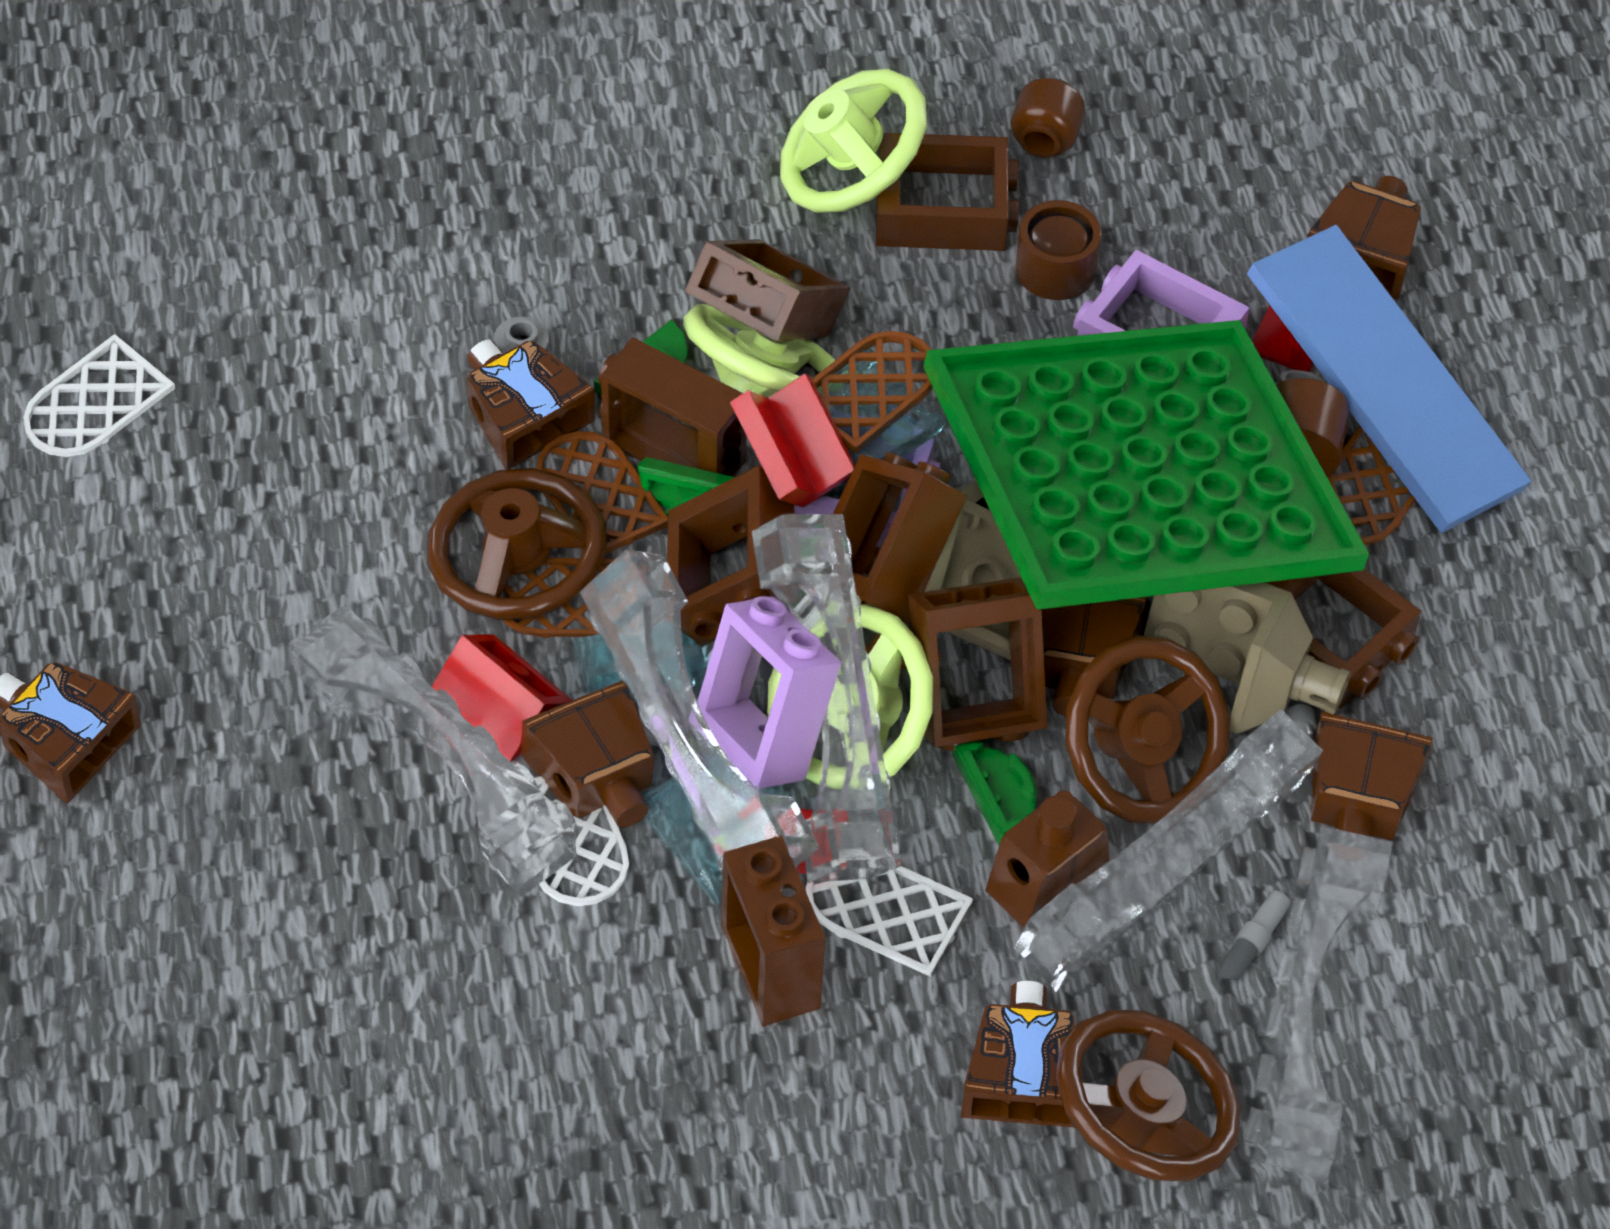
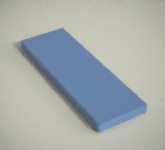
(1389, 378)

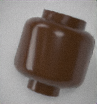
(1047, 117)

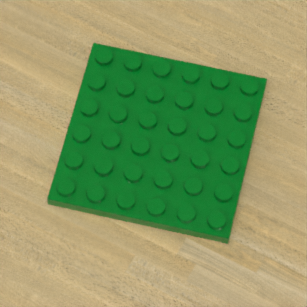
(1142, 463)

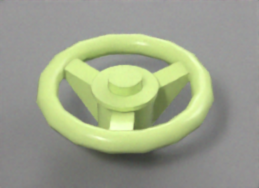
(844, 131)
(750, 358)
(885, 660)

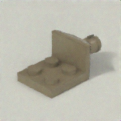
(975, 556)
(1253, 640)

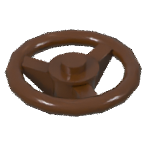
(518, 541)
(1143, 729)
(1148, 1100)

